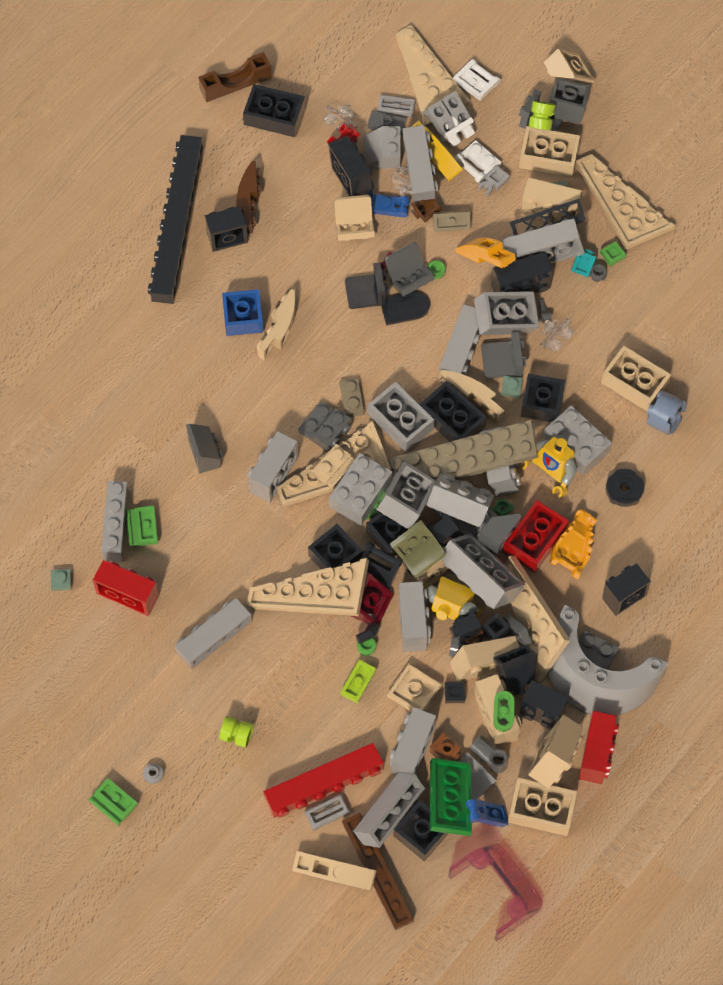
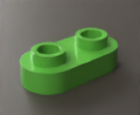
(503, 712)

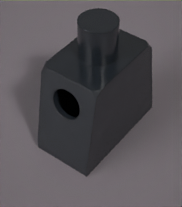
(516, 668)

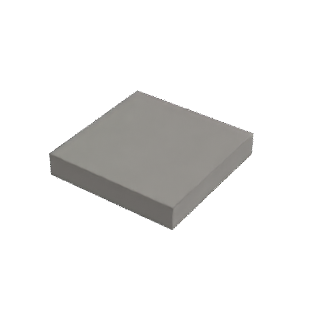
(480, 778)

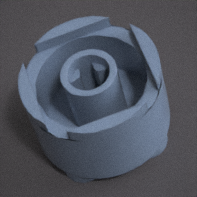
(666, 412)

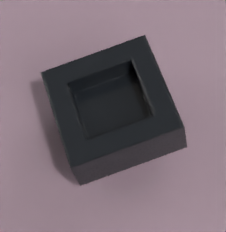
(454, 692)

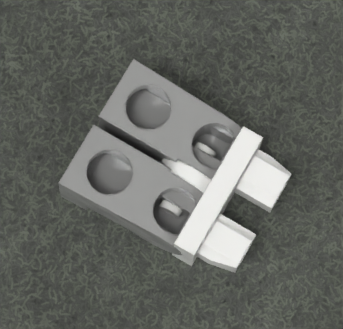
(449, 118)

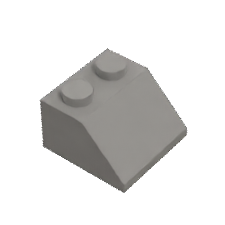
(383, 148)

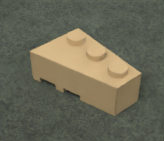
(477, 658)

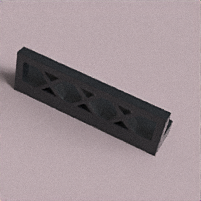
(582, 217)

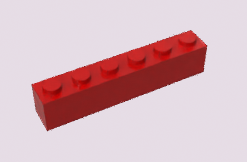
(323, 780)

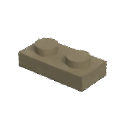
(451, 220)
(351, 397)

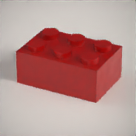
(535, 536)
(126, 587)
(599, 748)

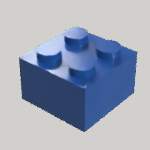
(242, 312)

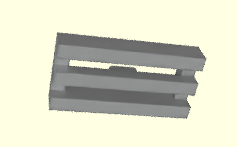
(395, 108)
(315, 826)

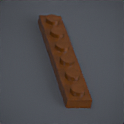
(383, 882)

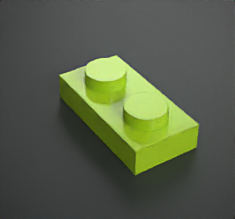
(358, 681)

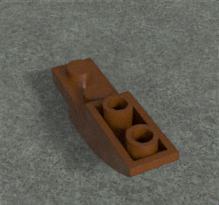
(248, 194)

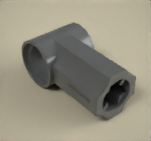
(489, 753)

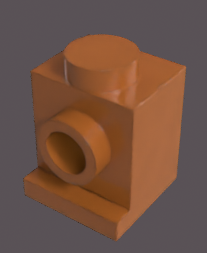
(440, 743)

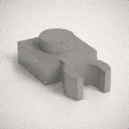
(494, 179)

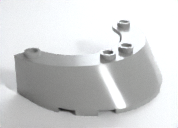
(599, 689)

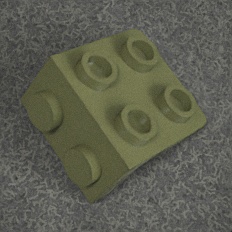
(418, 549)

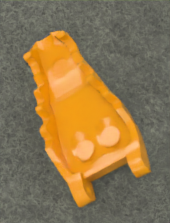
(574, 544)

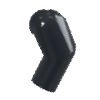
(370, 632)

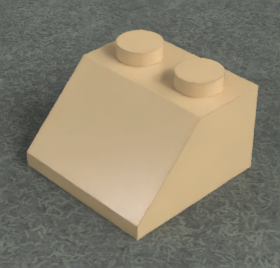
(568, 66)

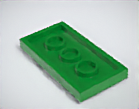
(448, 796)

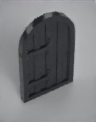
(405, 308)

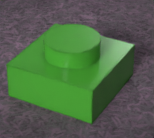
(613, 253)

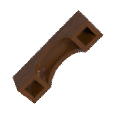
(253, 71)

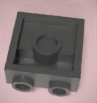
(325, 426)
(597, 650)

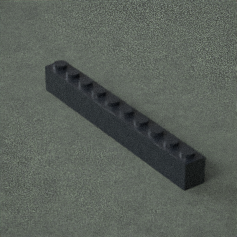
(176, 219)

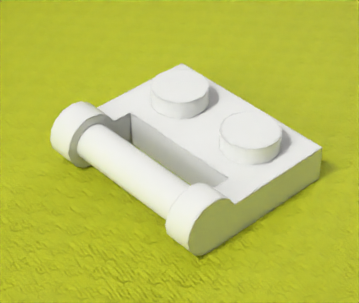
(473, 83)
(480, 158)

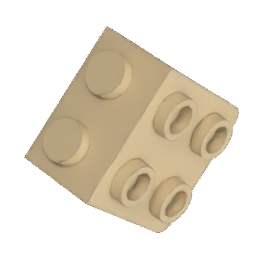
(354, 217)

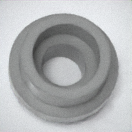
(152, 779)

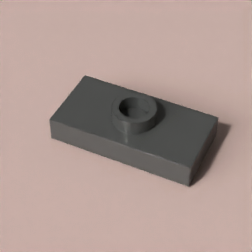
(380, 119)
(518, 629)

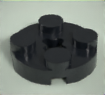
(632, 481)

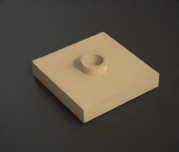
(414, 689)

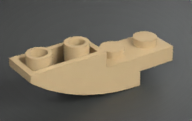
(281, 326)
(474, 390)
(334, 870)

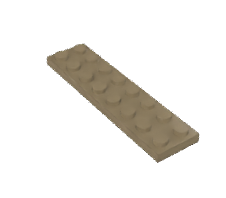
(474, 453)

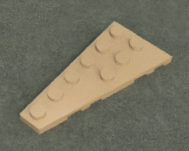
(426, 73)
(624, 208)
(307, 486)
(321, 592)
(542, 626)

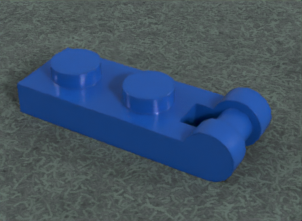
(386, 205)
(487, 813)

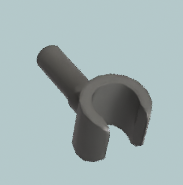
(544, 315)

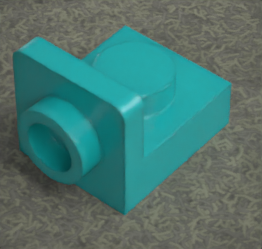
(584, 263)

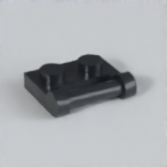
(379, 571)

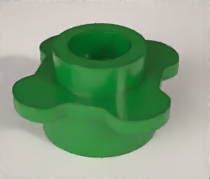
(501, 503)

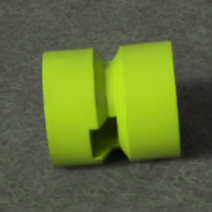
(542, 115)
(236, 731)

